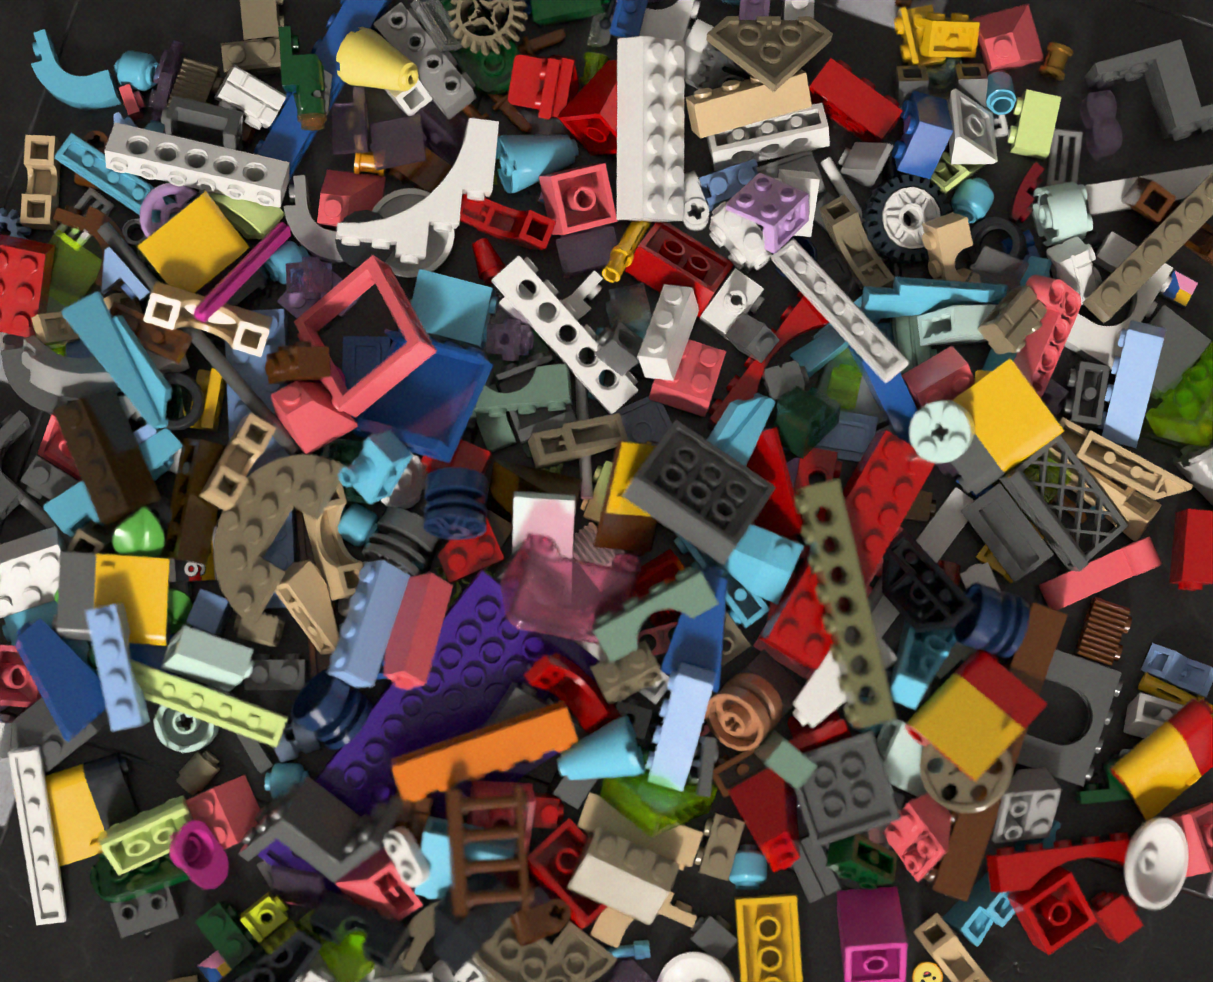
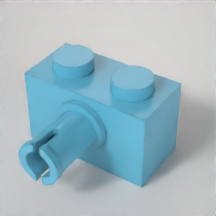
(377, 467)

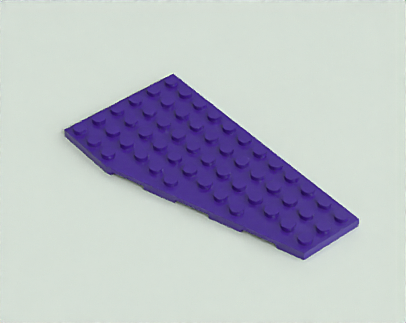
(468, 677)

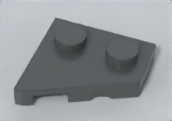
(702, 765)

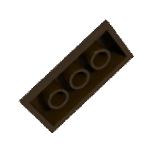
(107, 455)

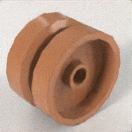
(744, 711)

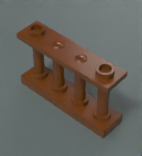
(463, 866)

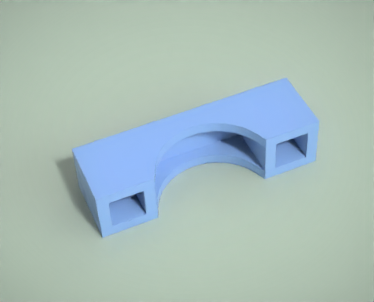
(111, 646)

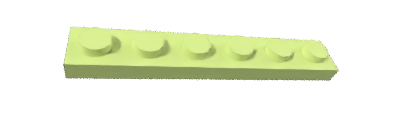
(209, 705)

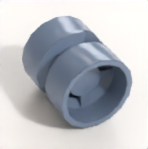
(304, 742)

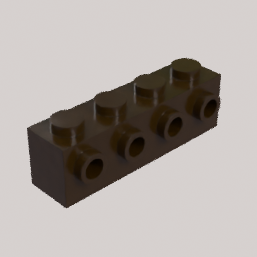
(191, 516)

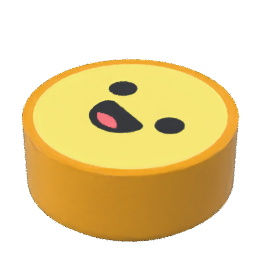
(927, 972)

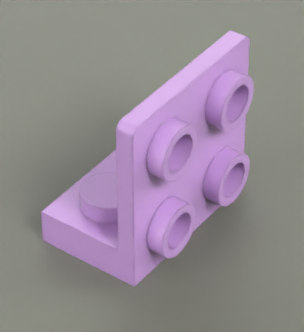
(773, 205)

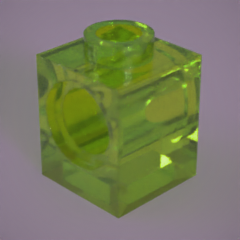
(844, 385)

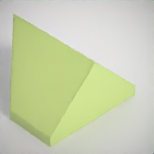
(950, 176)

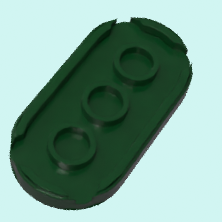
(491, 72)
(136, 882)

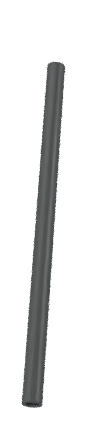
(203, 343)

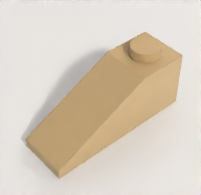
(309, 602)

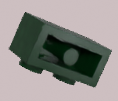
(862, 861)
(227, 933)

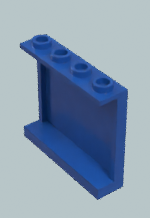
(431, 402)

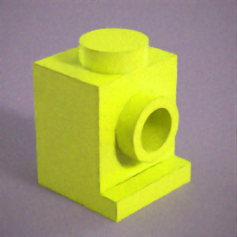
(252, 915)

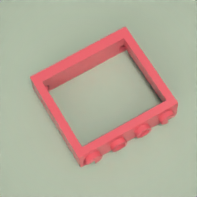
(398, 365)

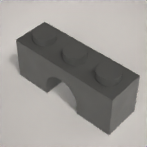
(967, 78)

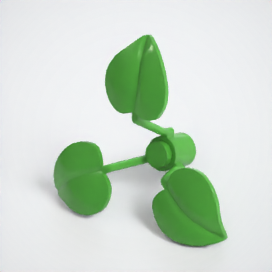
(144, 537)

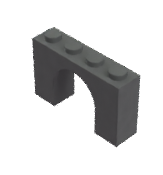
(1097, 688)
(523, 699)

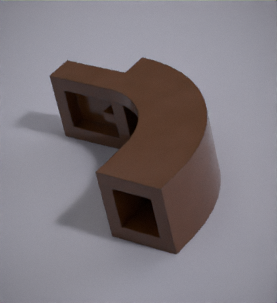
(90, 224)

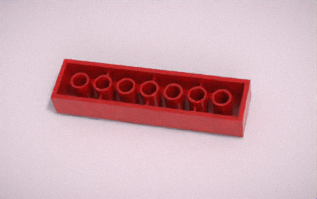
(875, 506)

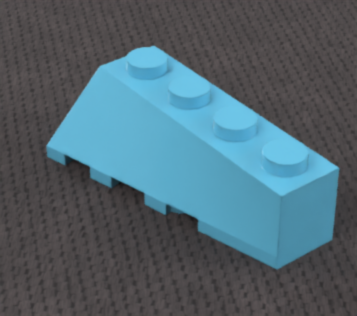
(918, 662)

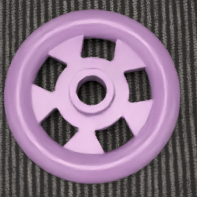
(155, 201)

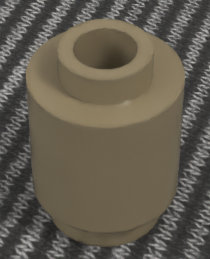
(198, 771)

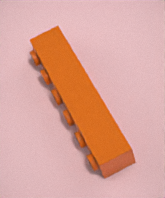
(483, 751)

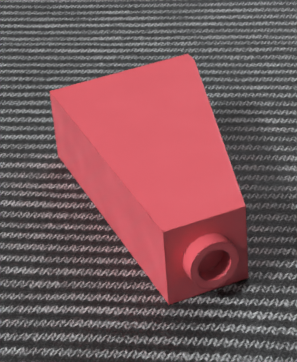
(416, 630)

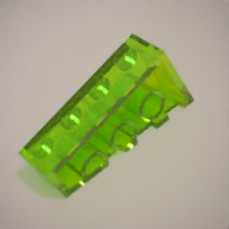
(1188, 409)

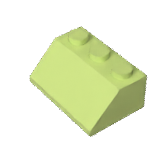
(144, 836)

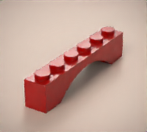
(795, 323)
(1020, 870)

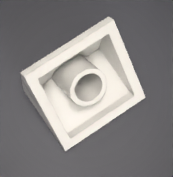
(972, 131)

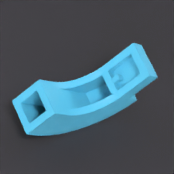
(81, 92)

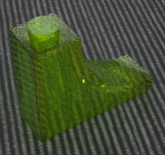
(654, 806)

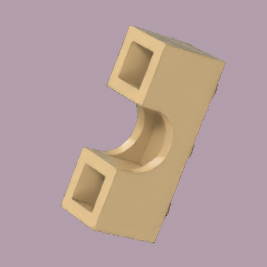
(43, 182)
(944, 240)
(236, 461)

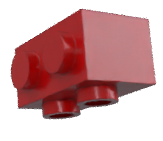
(1115, 915)

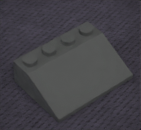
(699, 492)

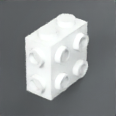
(740, 237)

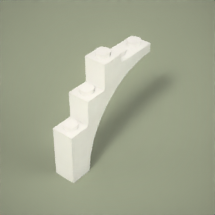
(441, 208)

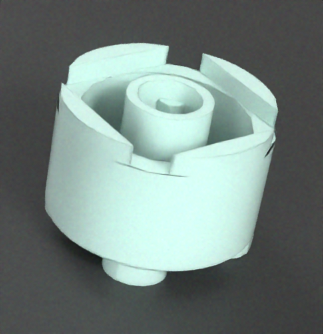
(1061, 212)
(929, 443)
(179, 738)

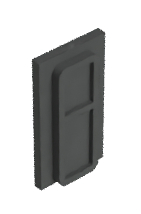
(1007, 533)

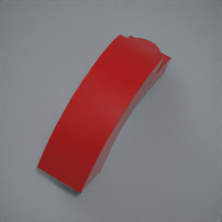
(507, 224)
(575, 688)

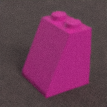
(872, 935)

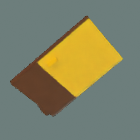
(621, 522)

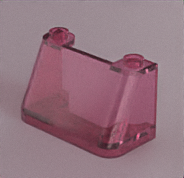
(564, 593)

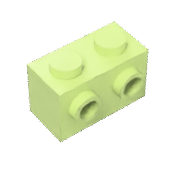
(1034, 124)

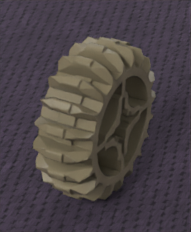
(478, 22)

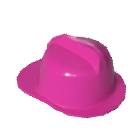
(199, 854)

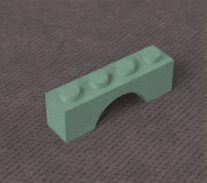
(547, 388)
(686, 593)

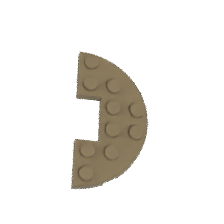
(255, 520)
(569, 959)

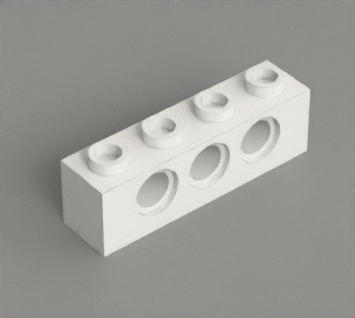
(771, 138)

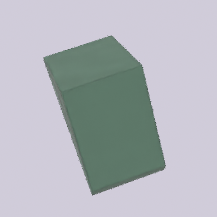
(785, 759)

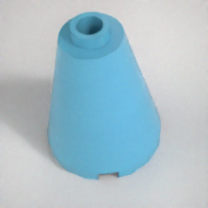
(530, 156)
(604, 753)

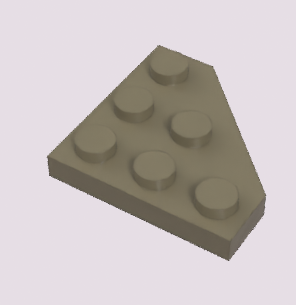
(769, 46)

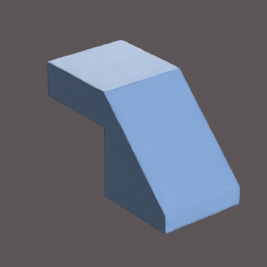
(1178, 670)

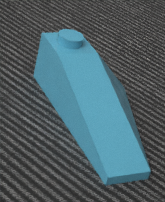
(763, 563)

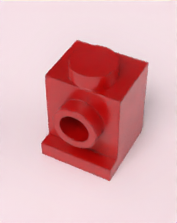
(547, 811)

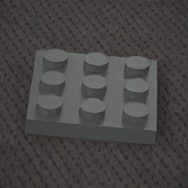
(847, 790)

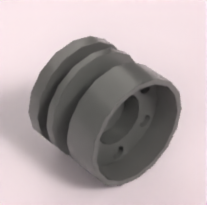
(401, 541)

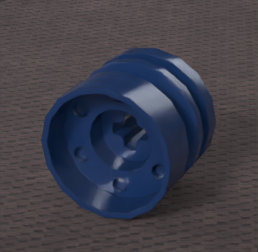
(455, 503)
(995, 622)
(331, 709)

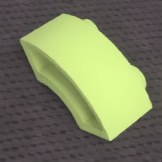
(248, 217)

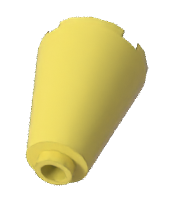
(373, 62)

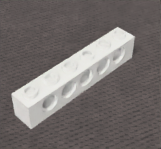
(175, 159)
(508, 284)

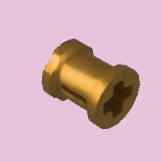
(1056, 61)

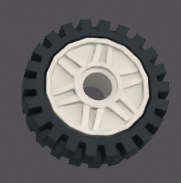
(886, 211)

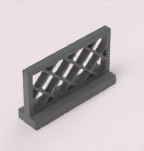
(1049, 523)

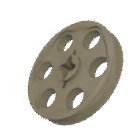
(964, 801)

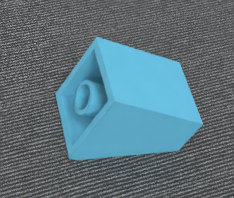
(453, 308)

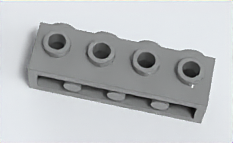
(435, 69)

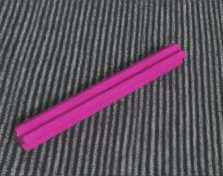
(242, 272)

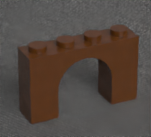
(1157, 204)

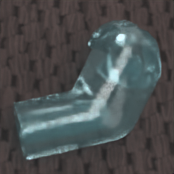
(943, 73)

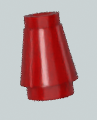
(487, 260)

